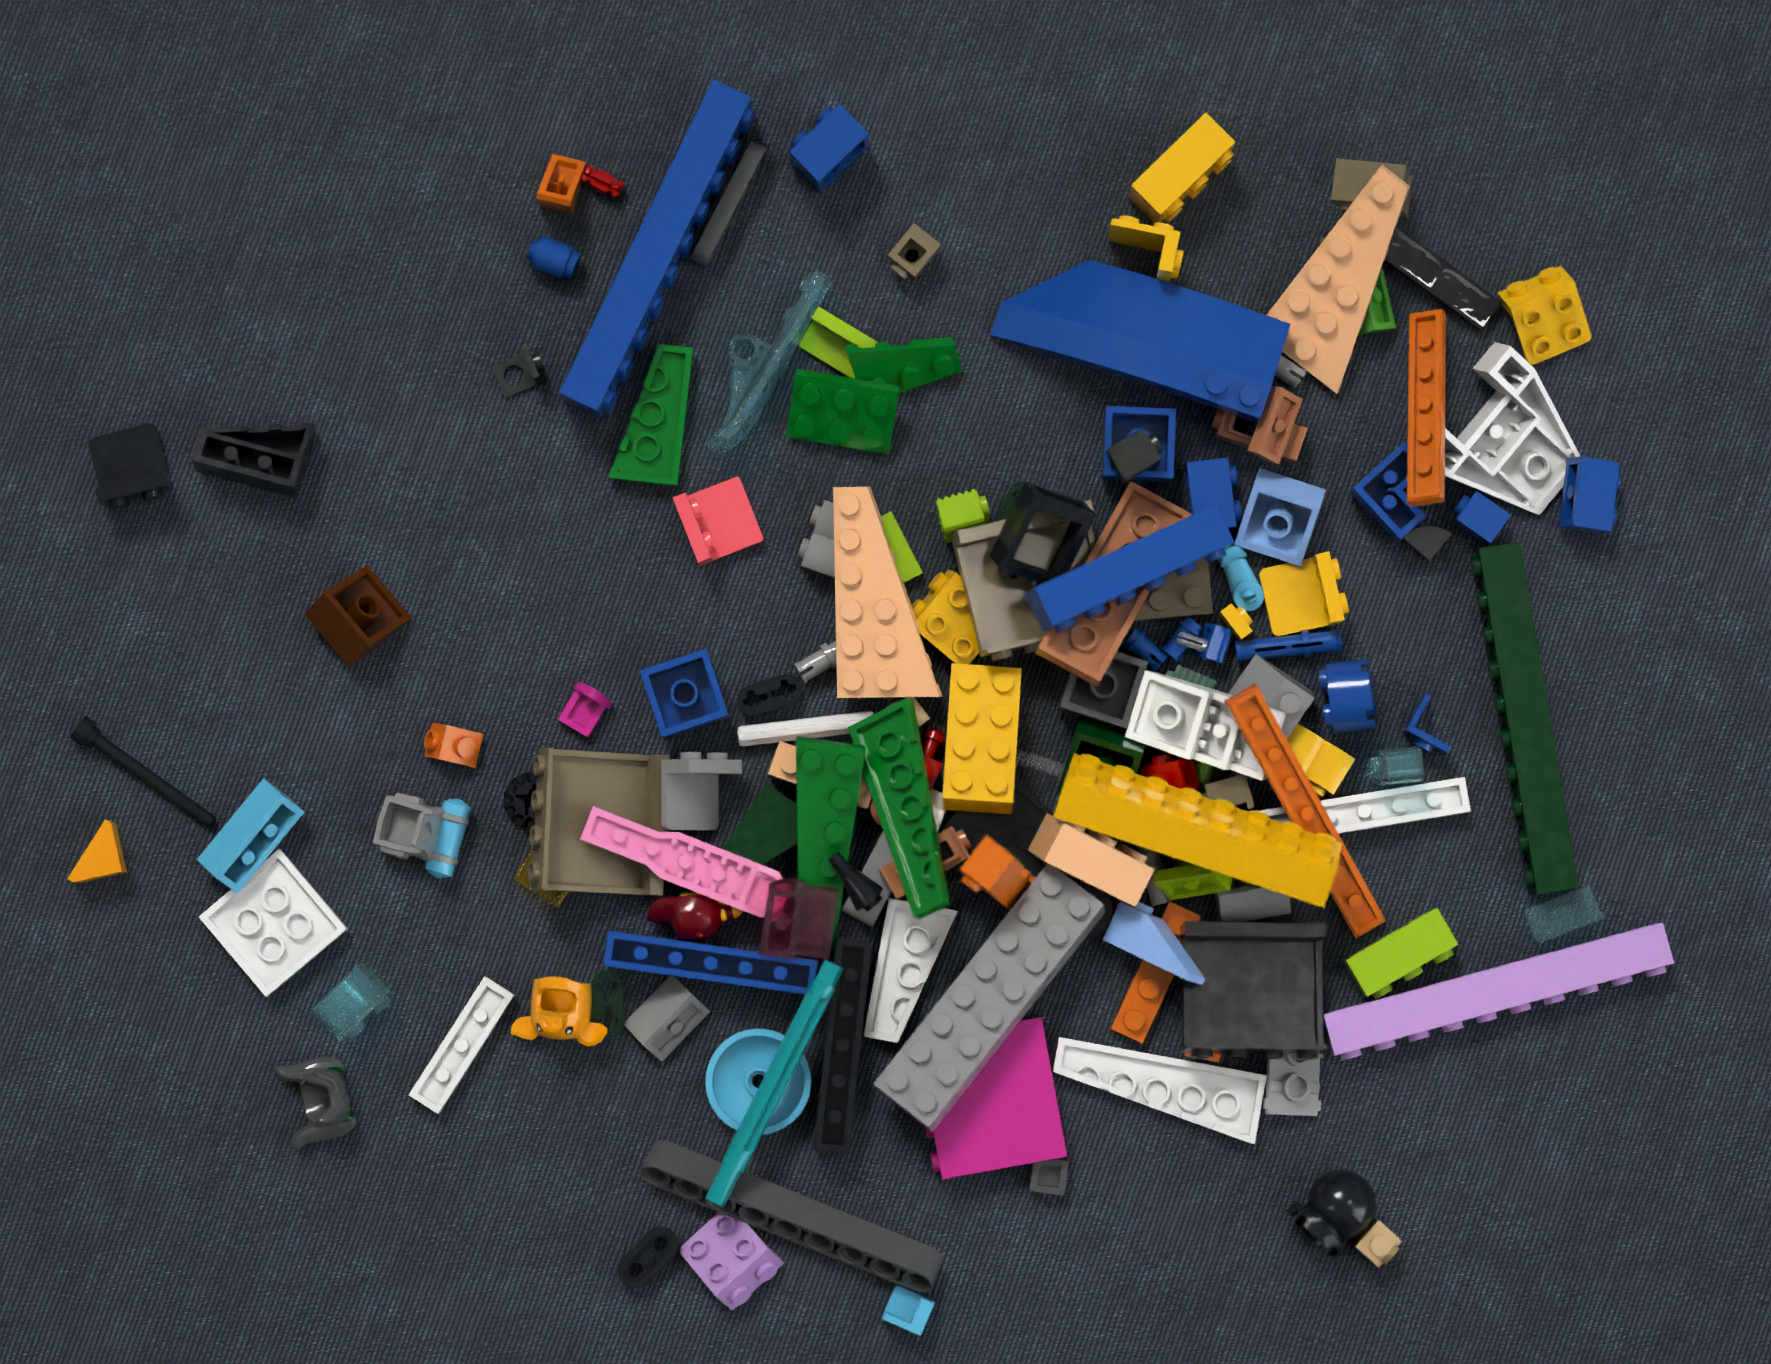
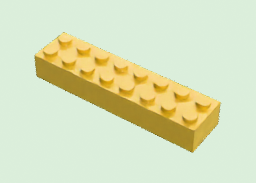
(1199, 829)

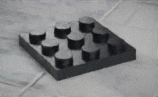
(1009, 831)

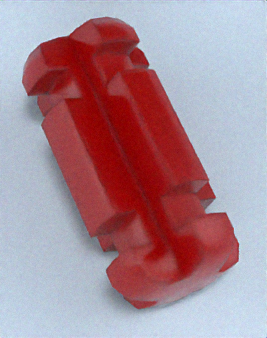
(602, 182)

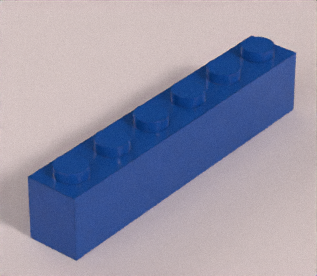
(1130, 568)
(709, 962)

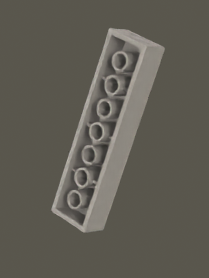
(990, 997)

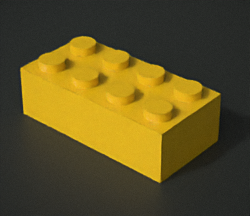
(981, 738)

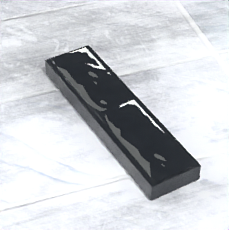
(1441, 279)

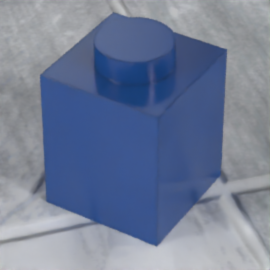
(1480, 517)

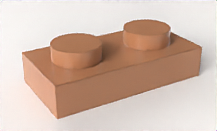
(1275, 425)

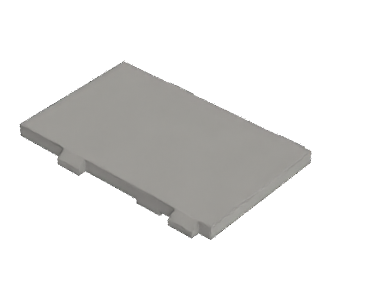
(1292, 1086)

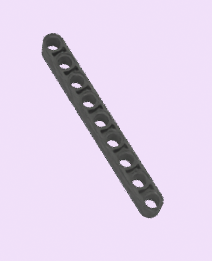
(795, 1217)

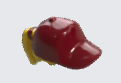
(691, 915)

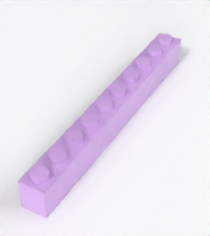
(1496, 989)

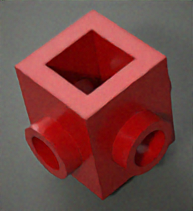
(1174, 770)

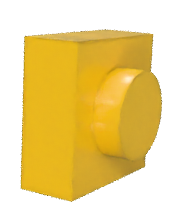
(1236, 620)

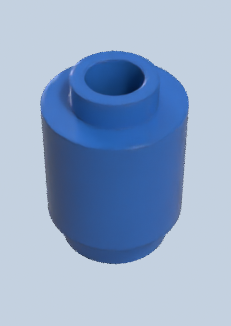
(553, 258)

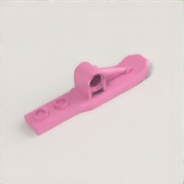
(685, 861)

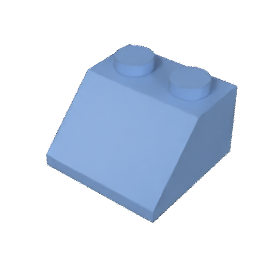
(1280, 517)

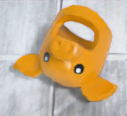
(560, 1012)

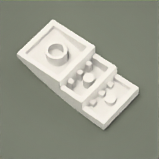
(1191, 724)

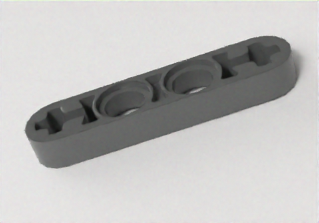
(729, 204)

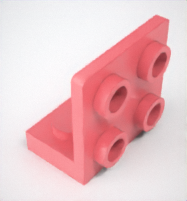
(718, 520)

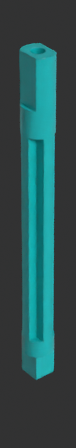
(774, 1082)

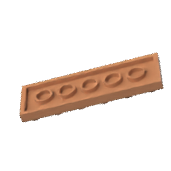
(1093, 642)

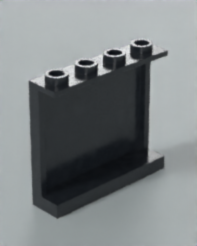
(1257, 989)

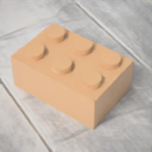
(1092, 858)

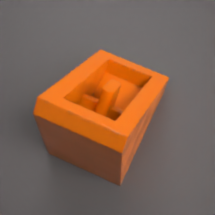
(561, 184)

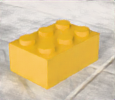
(1182, 170)

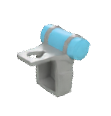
(427, 832)

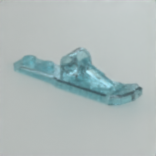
(758, 375)

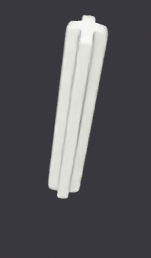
(807, 727)

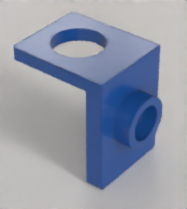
(1421, 738)

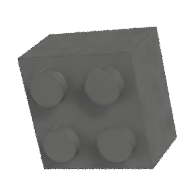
(1112, 699)

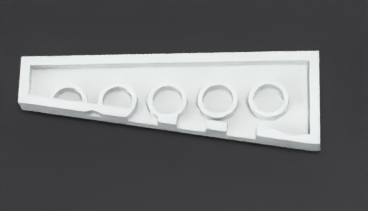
(1190, 1090)

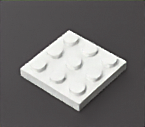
(273, 923)

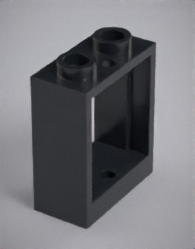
(1027, 502)

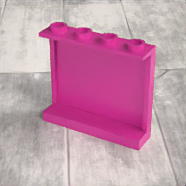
(1005, 1113)

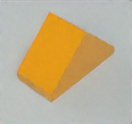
(102, 856)

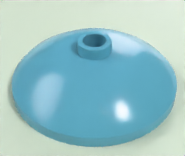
(731, 1076)

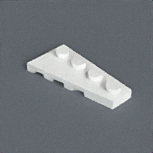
(903, 966)

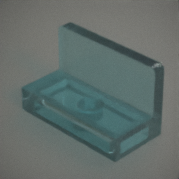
(1563, 914)

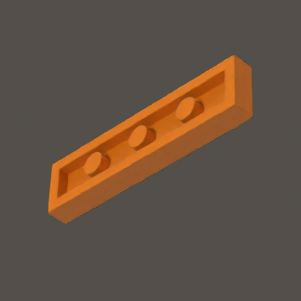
(1149, 984)

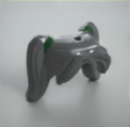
(324, 1099)

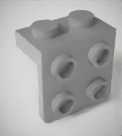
(692, 790)

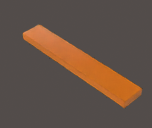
(1426, 408)

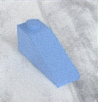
(1151, 940)

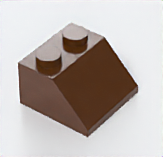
(357, 615)

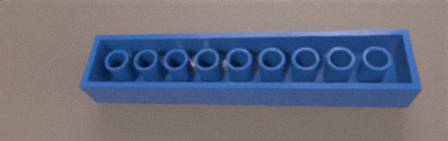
(657, 250)

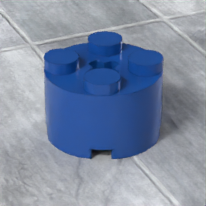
(1349, 696)

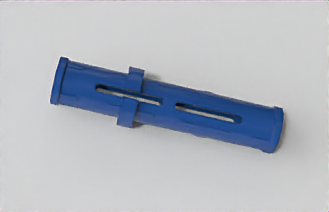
(1329, 641)

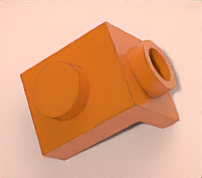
(452, 744)

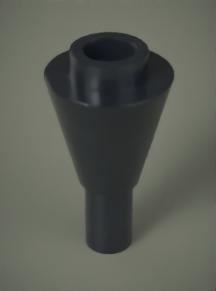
(861, 889)

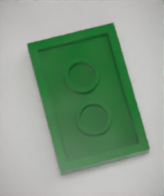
(842, 411)

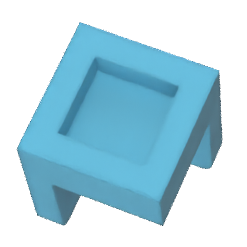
(908, 1310)

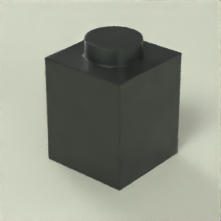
(1134, 455)

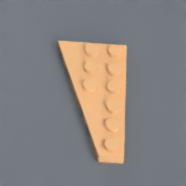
(1337, 282)
(875, 623)

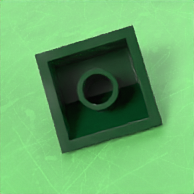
(1104, 743)

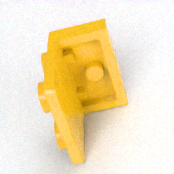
(1159, 238)
(1546, 314)
(1303, 595)
(946, 618)

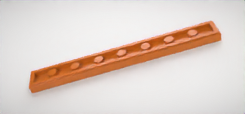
(1302, 803)

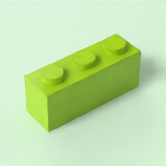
(1401, 954)

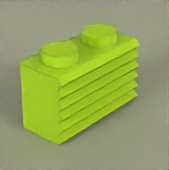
(961, 512)

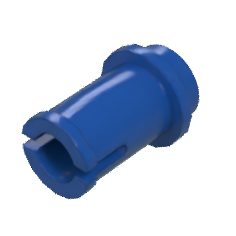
(1143, 647)
(1175, 649)

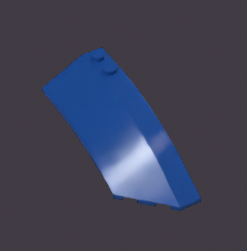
(1150, 335)

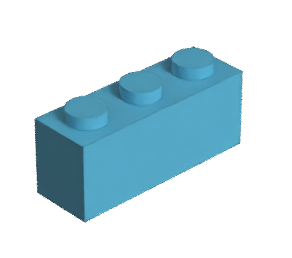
(250, 835)

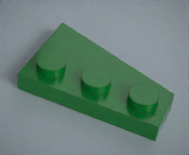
(905, 365)

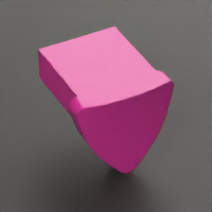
(584, 709)

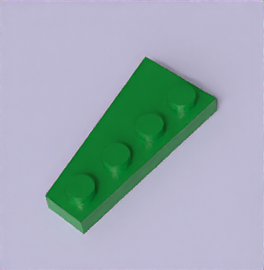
(656, 429)

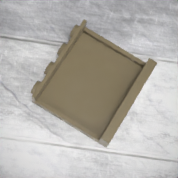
(998, 603)
(563, 799)

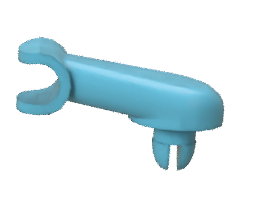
(1241, 579)

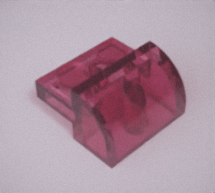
(798, 919)

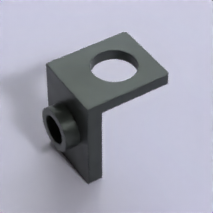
(529, 363)

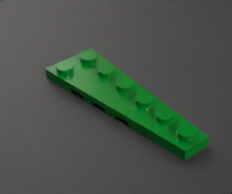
(903, 802)
(826, 808)

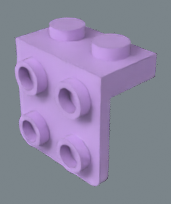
(730, 1259)

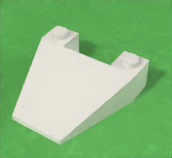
(1516, 440)

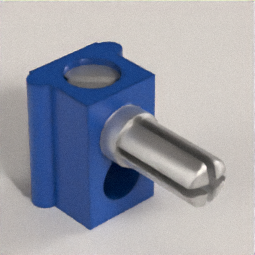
(1211, 645)

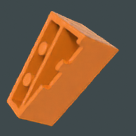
(996, 873)

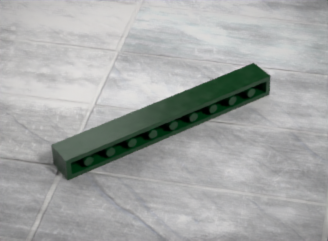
(1525, 718)

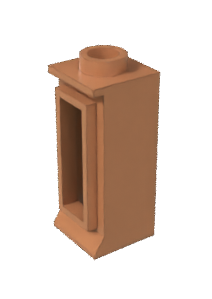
(1224, 424)
(956, 840)

